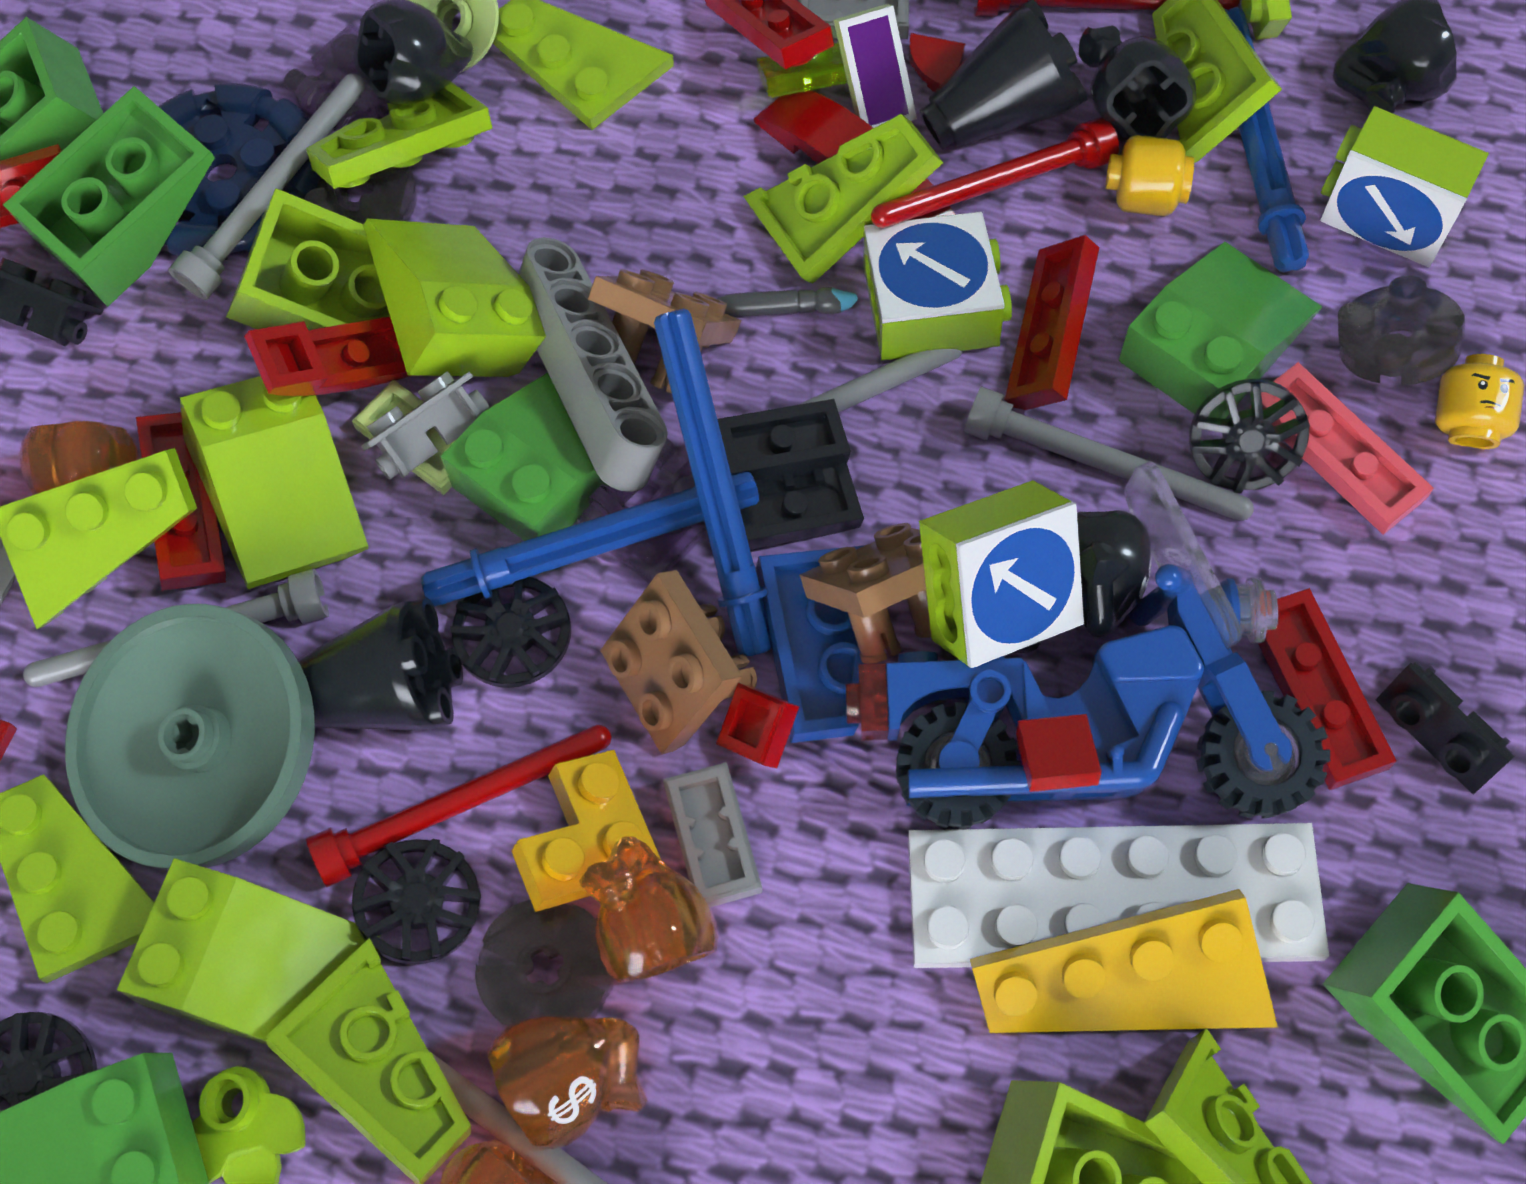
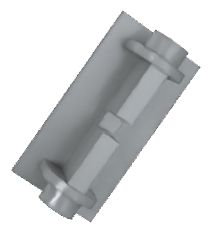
(404, 437)

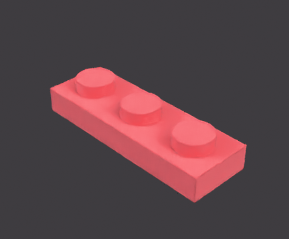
(1351, 454)

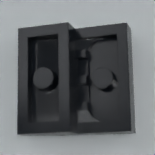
(798, 469)

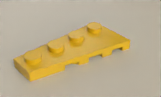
(1144, 972)

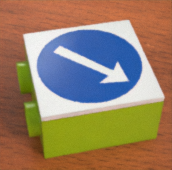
(1400, 185)
(935, 285)
(1002, 572)

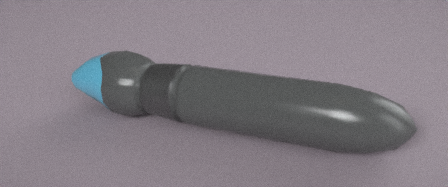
(824, 300)

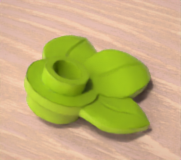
(249, 1144)

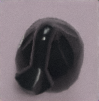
(408, 52)
(1400, 57)
(1137, 83)
(1112, 567)

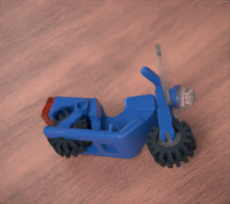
(1255, 747)

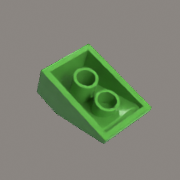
(42, 91)
(113, 194)
(1215, 327)
(524, 463)
(1444, 1002)
(105, 1129)

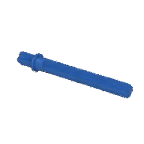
(1279, 213)
(713, 482)
(572, 544)

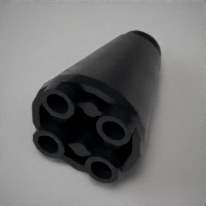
(1006, 82)
(385, 673)

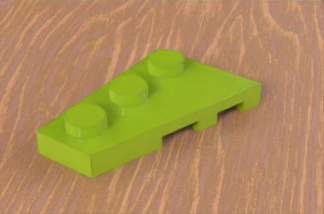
(399, 138)

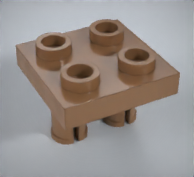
(645, 296)
(869, 582)
(673, 661)

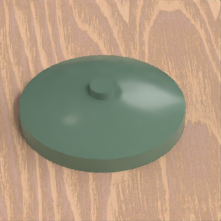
(189, 736)

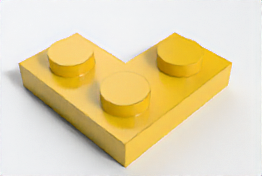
(598, 814)

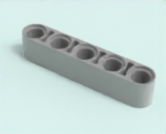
(592, 369)

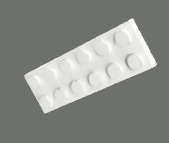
(1025, 885)

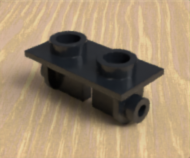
(57, 308)
(1432, 716)

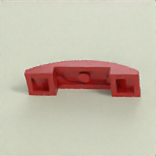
(818, 129)
(326, 358)

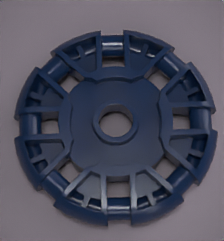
(237, 143)

